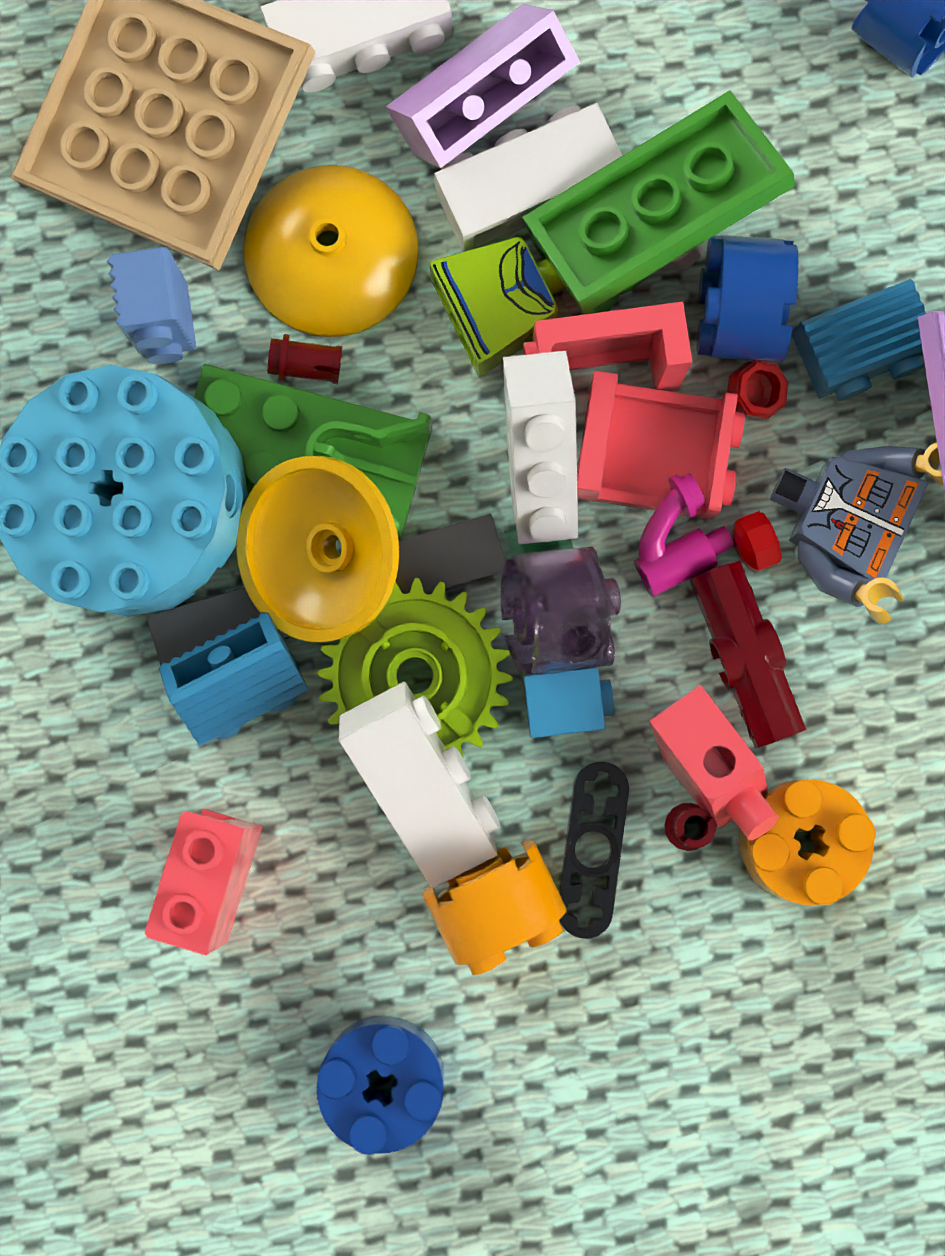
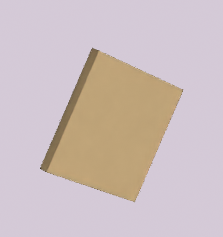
(164, 120)

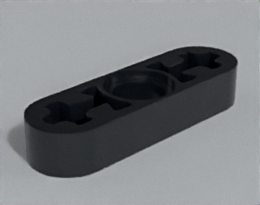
(612, 806)

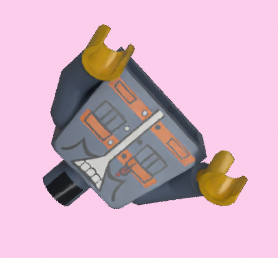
(857, 519)

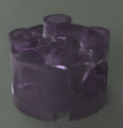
(559, 611)

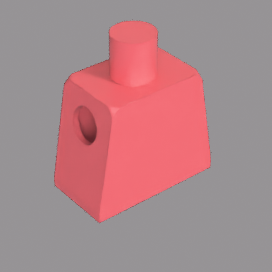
(714, 763)

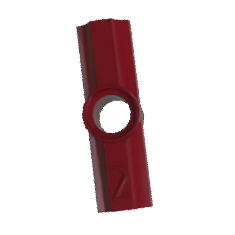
(748, 653)

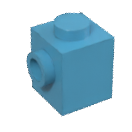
(567, 702)

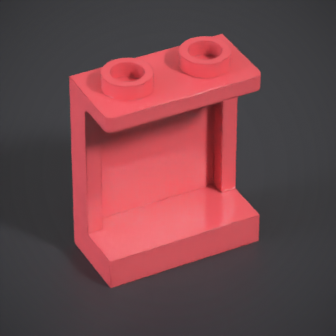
(621, 337)
(647, 435)
(203, 881)

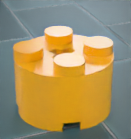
(841, 836)
(497, 908)

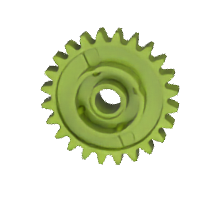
(443, 637)

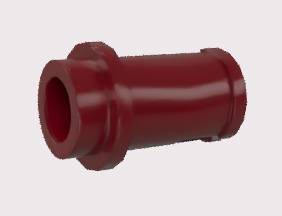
(304, 360)
(675, 823)

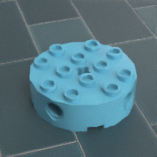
(64, 479)

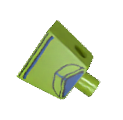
(495, 298)

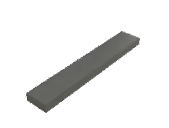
(448, 554)

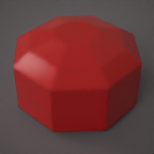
(759, 388)
(756, 542)

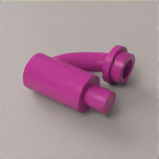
(686, 557)

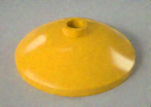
(339, 285)
(291, 551)

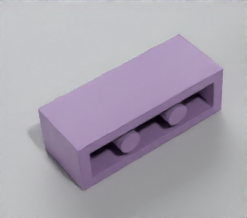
(483, 84)

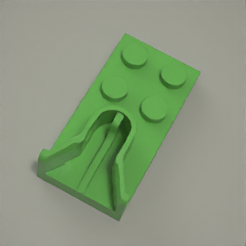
(658, 202)
(287, 423)

